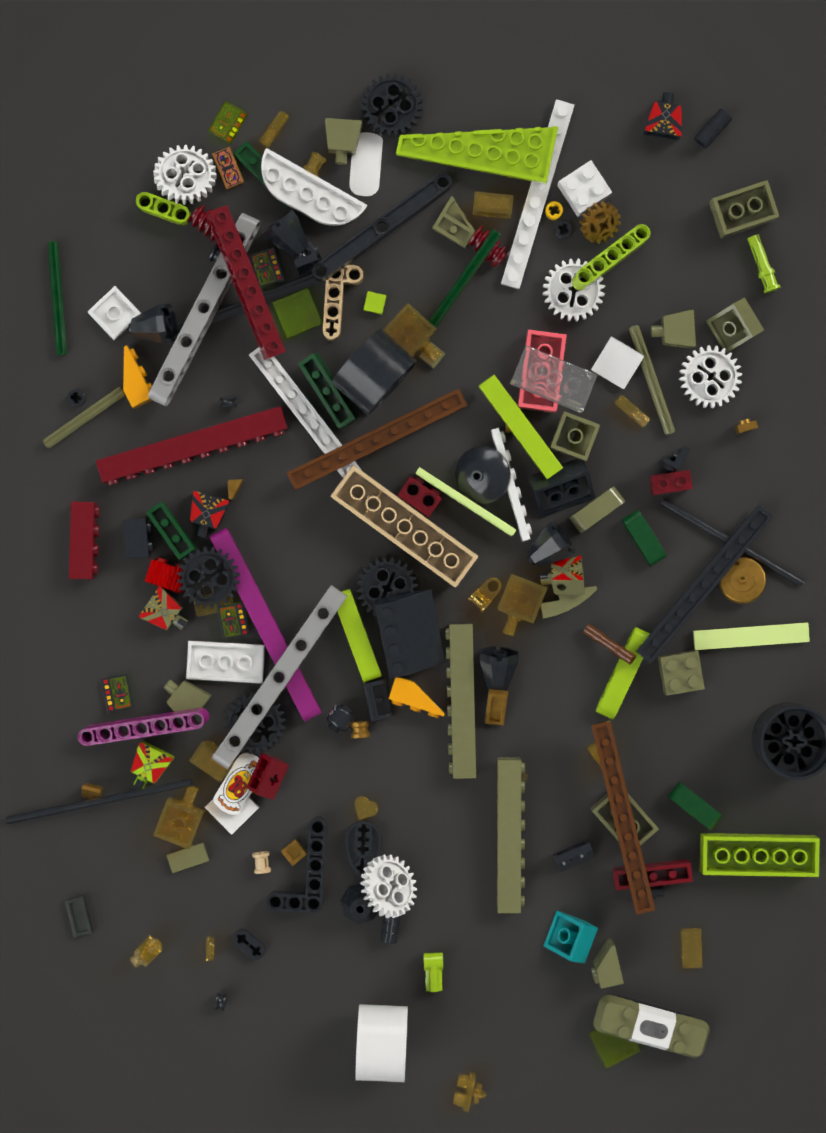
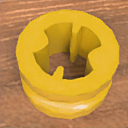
(552, 205)

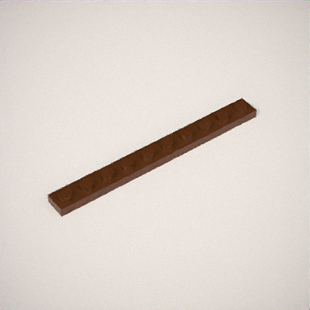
(376, 439)
(623, 817)

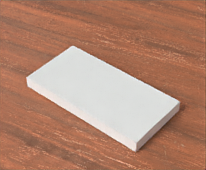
(225, 662)

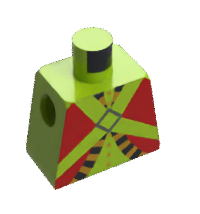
(149, 764)

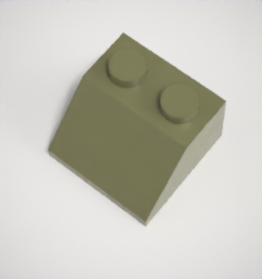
(735, 325)
(574, 436)
(607, 967)

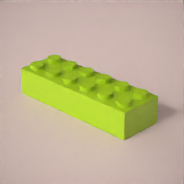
(759, 855)

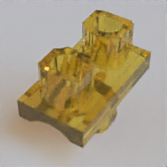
(146, 952)
(468, 1082)

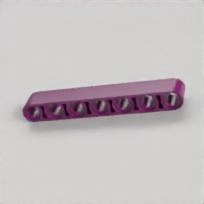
(136, 731)

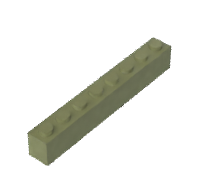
(462, 701)
(509, 834)

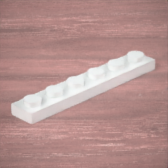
(513, 492)

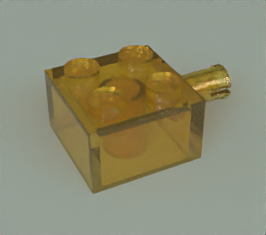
(413, 332)
(520, 601)
(180, 820)

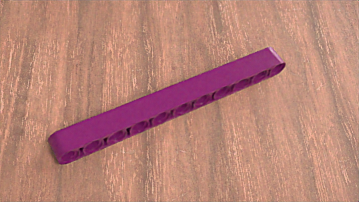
(265, 623)

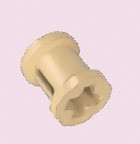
(261, 862)

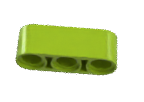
(156, 202)

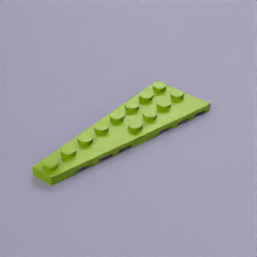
(508, 153)

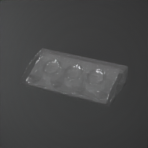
(553, 379)

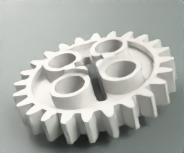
(169, 166)
(557, 287)
(721, 363)
(393, 883)

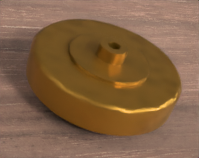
(743, 581)

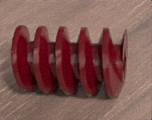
(199, 219)
(496, 254)

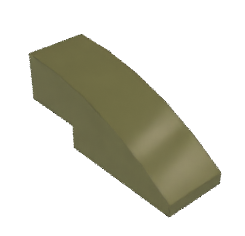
(565, 603)

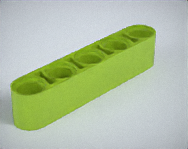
(617, 251)
(358, 639)
(621, 677)

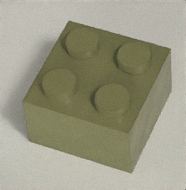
(681, 672)

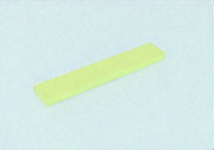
(465, 502)
(751, 636)

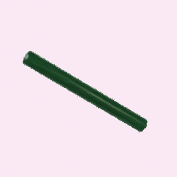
(464, 278)
(57, 298)

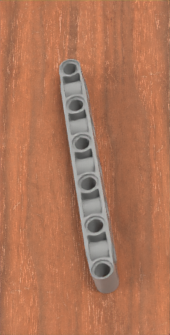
(197, 322)
(270, 688)

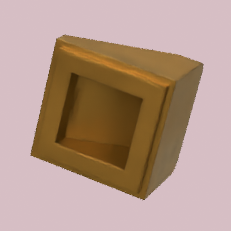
(233, 488)
(91, 791)

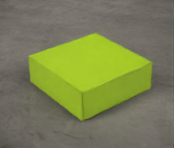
(375, 303)

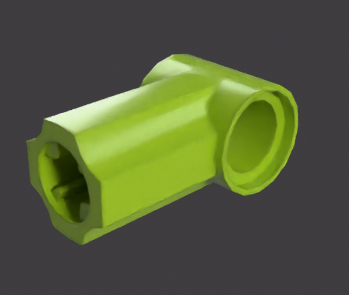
(433, 967)

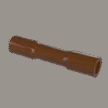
(619, 651)

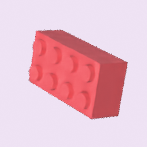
(550, 344)

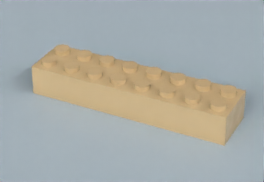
(404, 526)

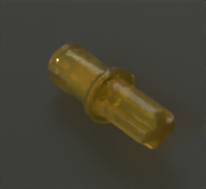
(273, 129)
(632, 411)

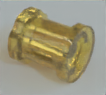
(314, 163)

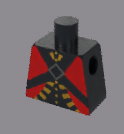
(664, 119)
(207, 512)

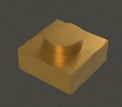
(746, 425)

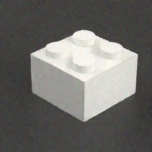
(584, 188)

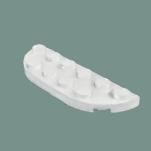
(308, 192)

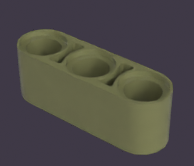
(597, 509)

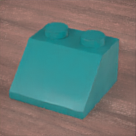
(570, 937)

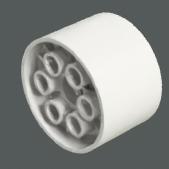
(381, 1043)

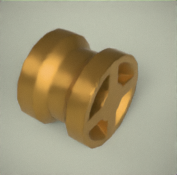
(360, 729)

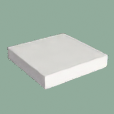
(114, 313)
(617, 362)
(229, 821)

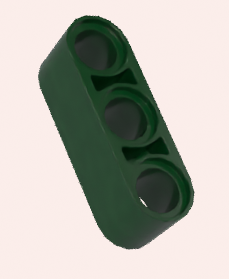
(644, 538)
(695, 806)

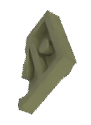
(453, 224)

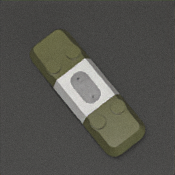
(651, 1025)

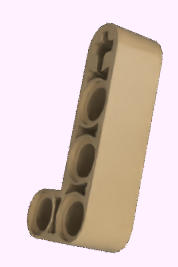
(337, 302)

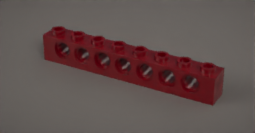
(245, 282)

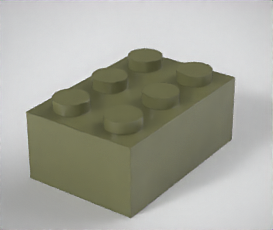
(744, 209)
(644, 825)

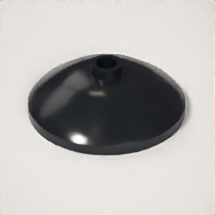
(493, 473)

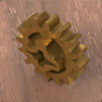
(600, 222)

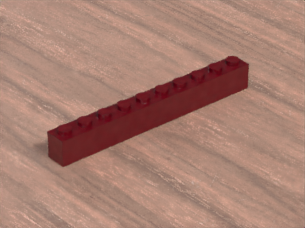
(191, 445)

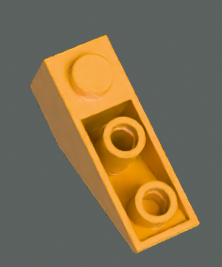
(134, 382)
(409, 693)

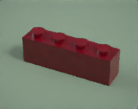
(83, 540)
(658, 874)

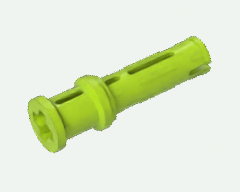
(766, 272)

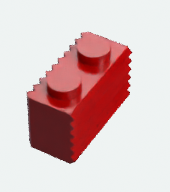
(164, 574)

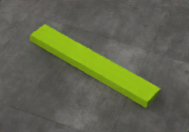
(520, 427)

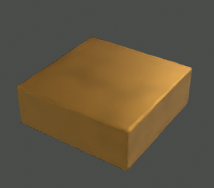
(294, 852)

